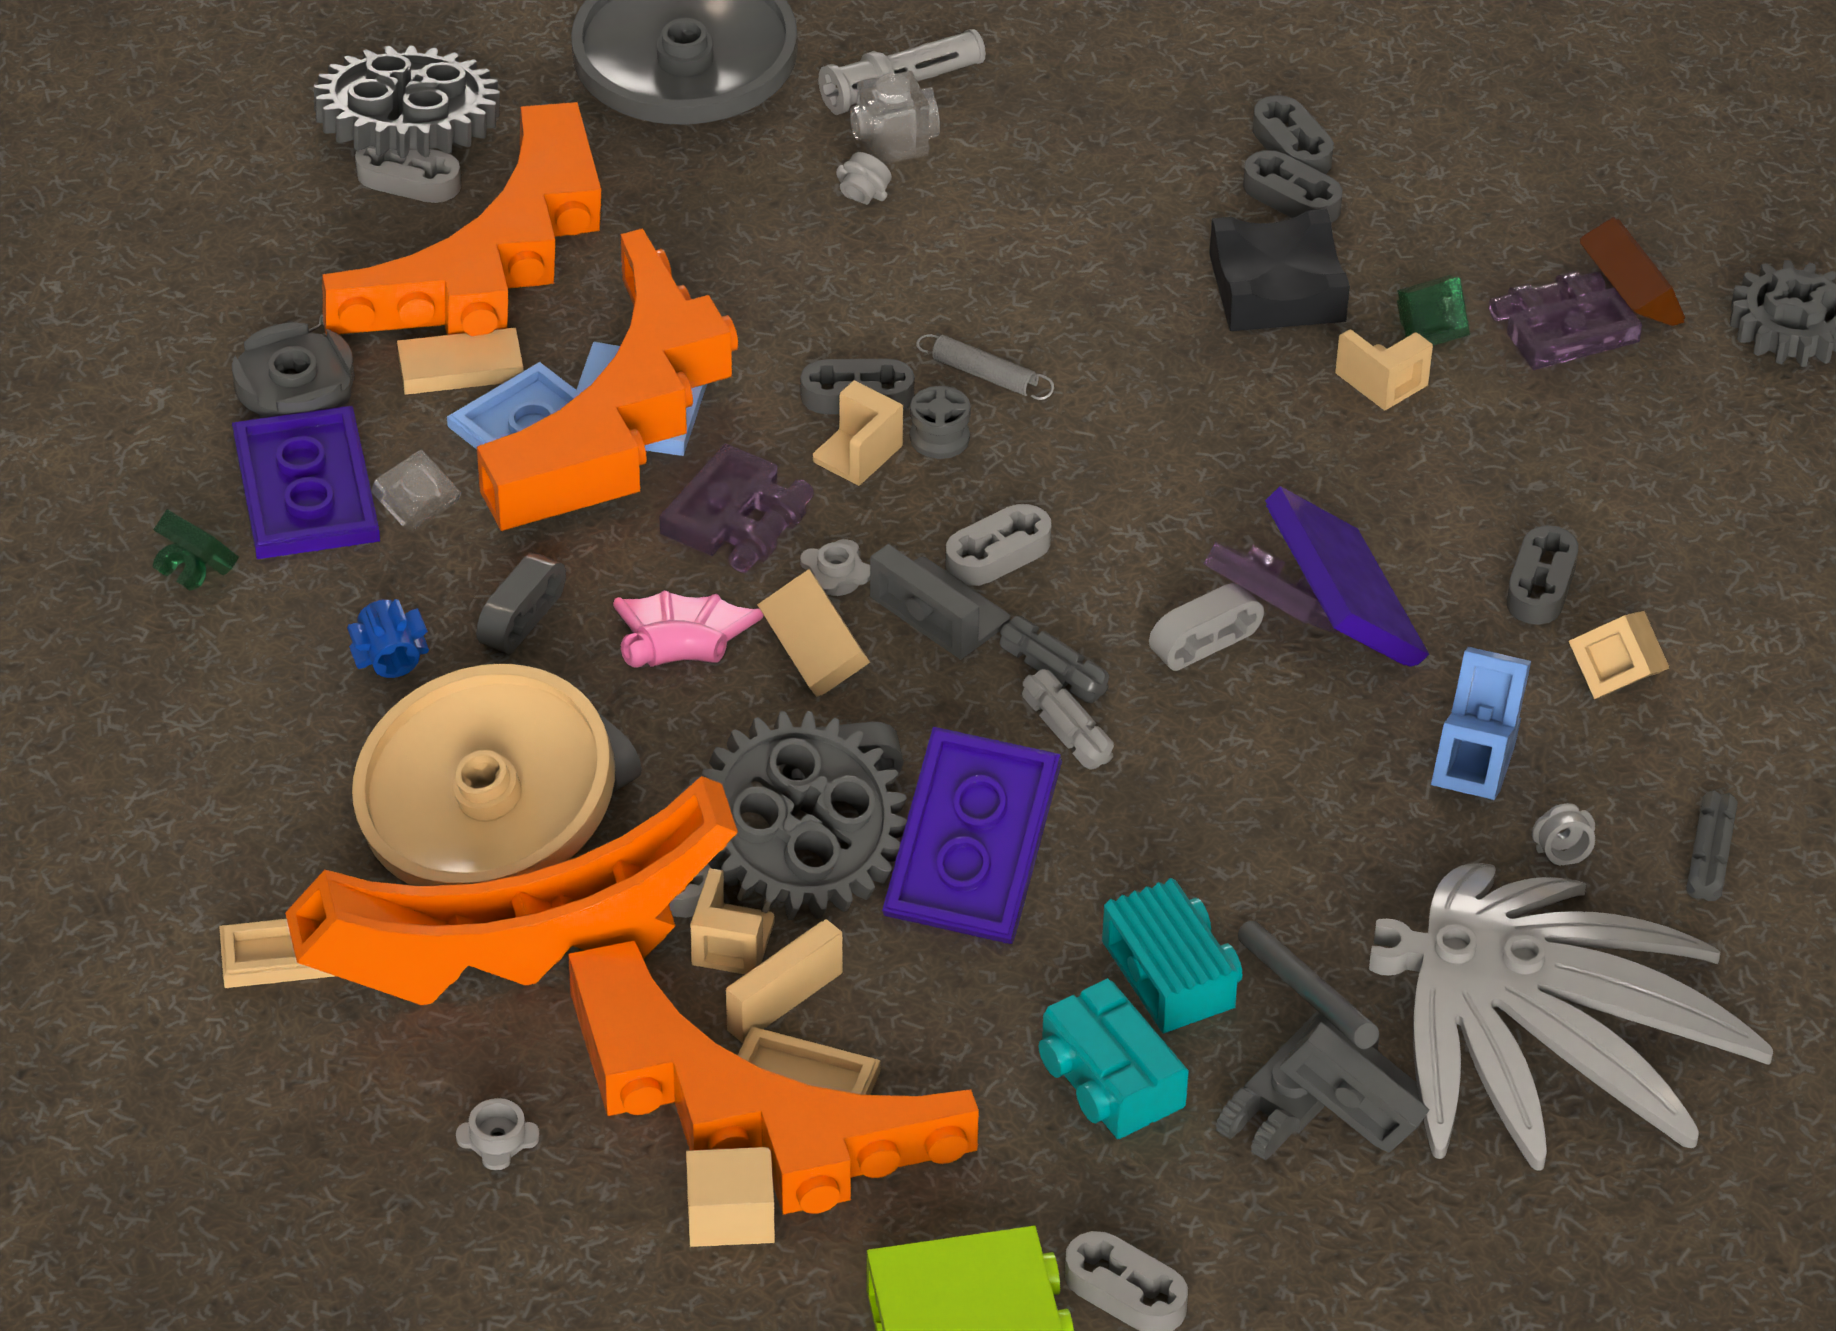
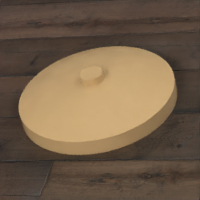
(483, 777)

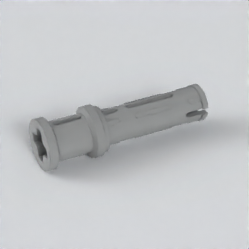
(956, 50)

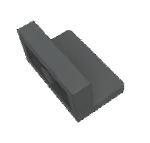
(934, 601)
(1356, 1084)

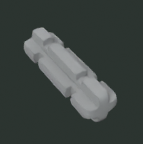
(1068, 719)

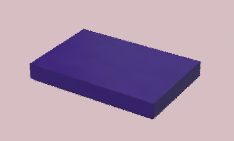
(305, 482)
(1346, 578)
(972, 835)

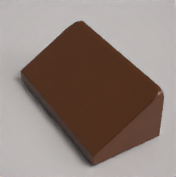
(1632, 272)

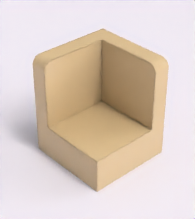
(1384, 373)
(866, 434)
(1618, 654)
(727, 934)
(730, 1196)

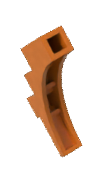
(508, 246)
(598, 438)
(516, 926)
(815, 1134)

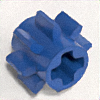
(388, 638)

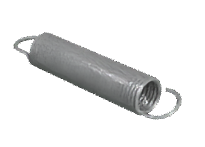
(984, 365)

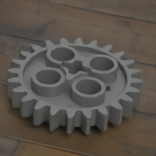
(406, 101)
(832, 772)

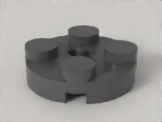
(322, 366)

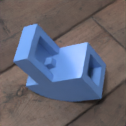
(1482, 725)

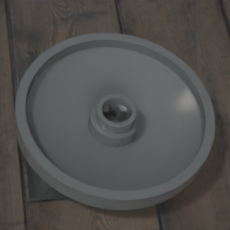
(684, 56)

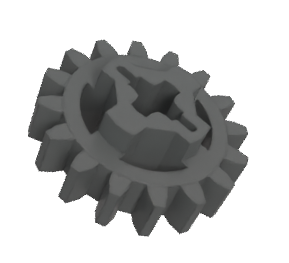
(1792, 314)

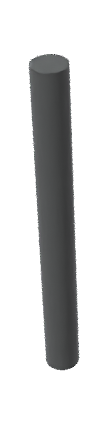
(1309, 985)

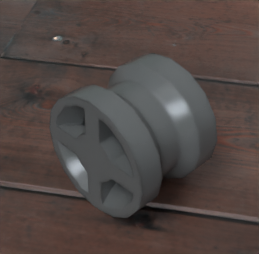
(940, 422)

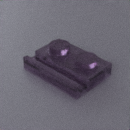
(1262, 575)

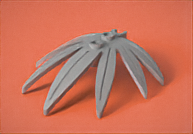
(1487, 960)

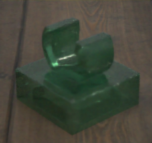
(1434, 310)
(194, 548)

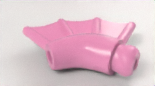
(680, 628)

